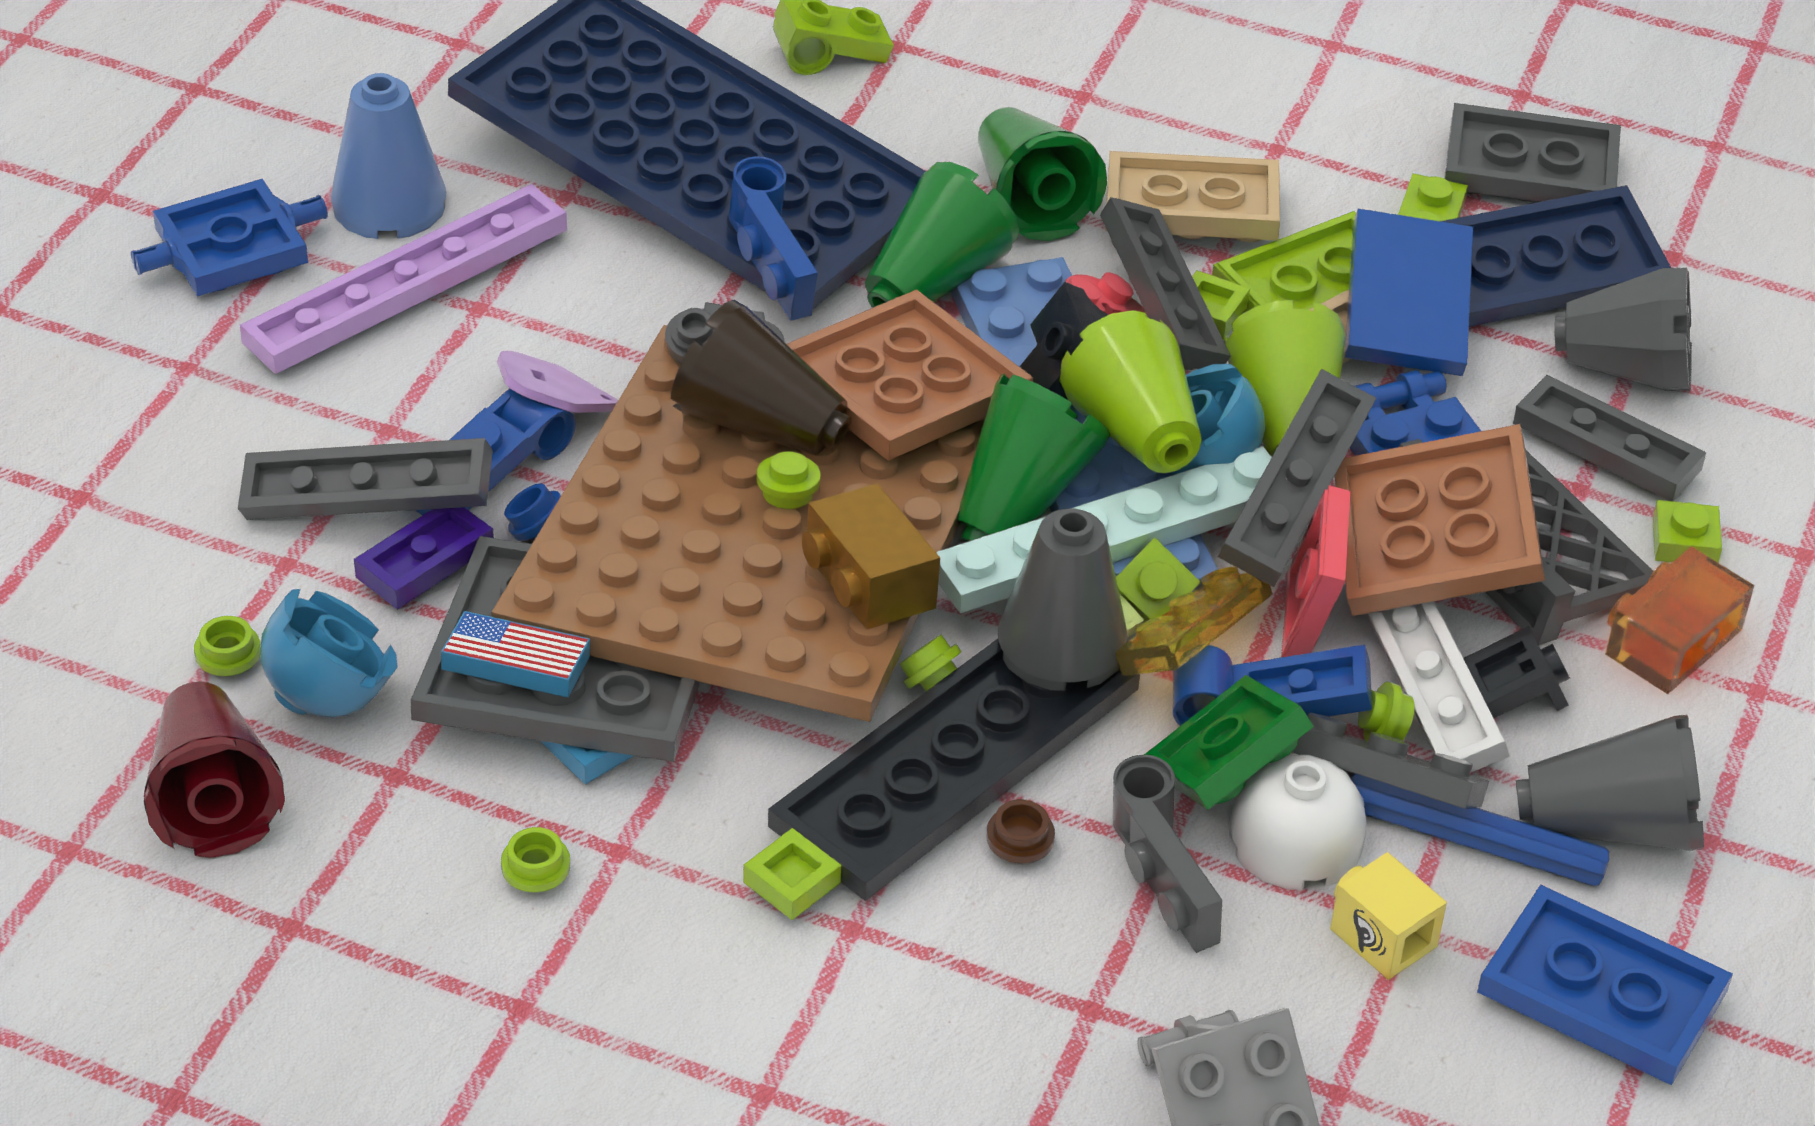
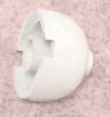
(1298, 822)

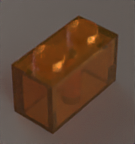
(1678, 619)

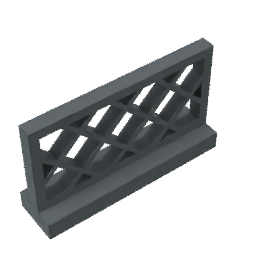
(1552, 602)

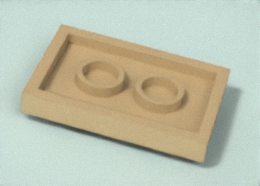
(1202, 193)

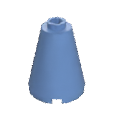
(385, 163)

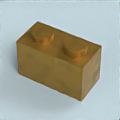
(871, 556)

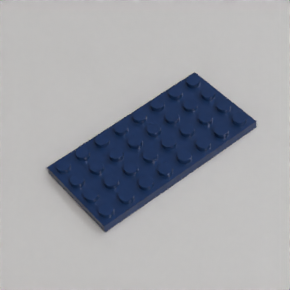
(667, 121)

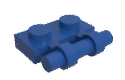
(1419, 419)

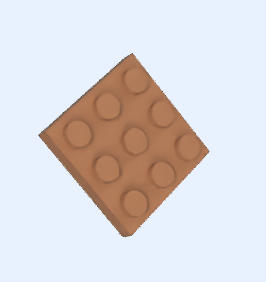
(906, 372)
(1439, 520)

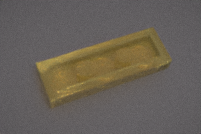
(1192, 622)

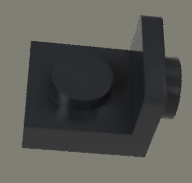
(1517, 672)

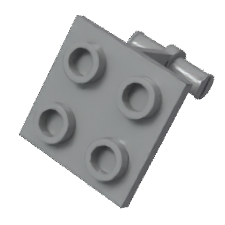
(1232, 1071)

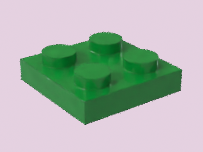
(1231, 741)

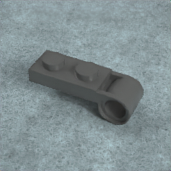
(1157, 856)

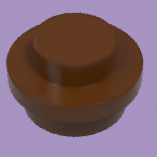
(1020, 832)

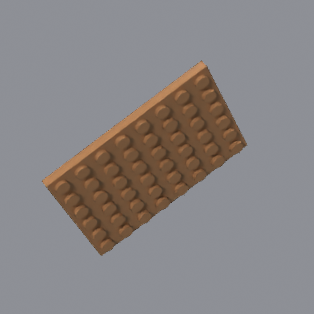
(697, 577)

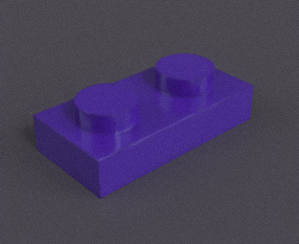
(421, 554)

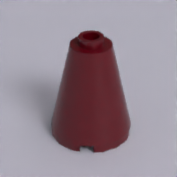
(210, 775)

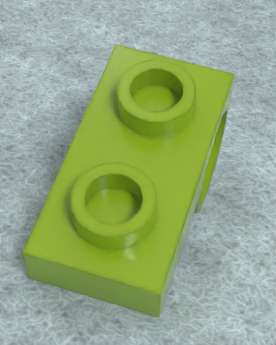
(815, 32)

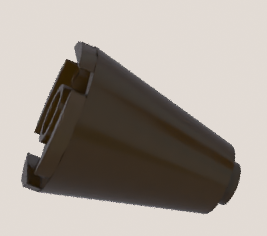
(758, 385)

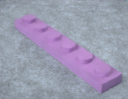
(402, 278)

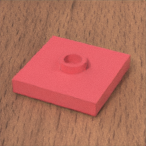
(1316, 573)

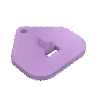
(552, 384)

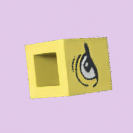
(1387, 915)

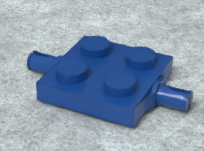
(230, 236)

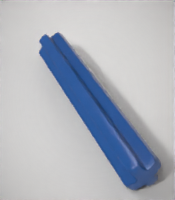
(1485, 832)

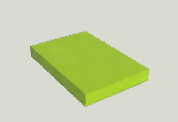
(1297, 267)

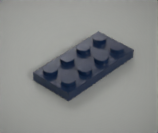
(1556, 252)

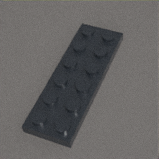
(938, 766)

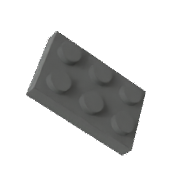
(1530, 154)

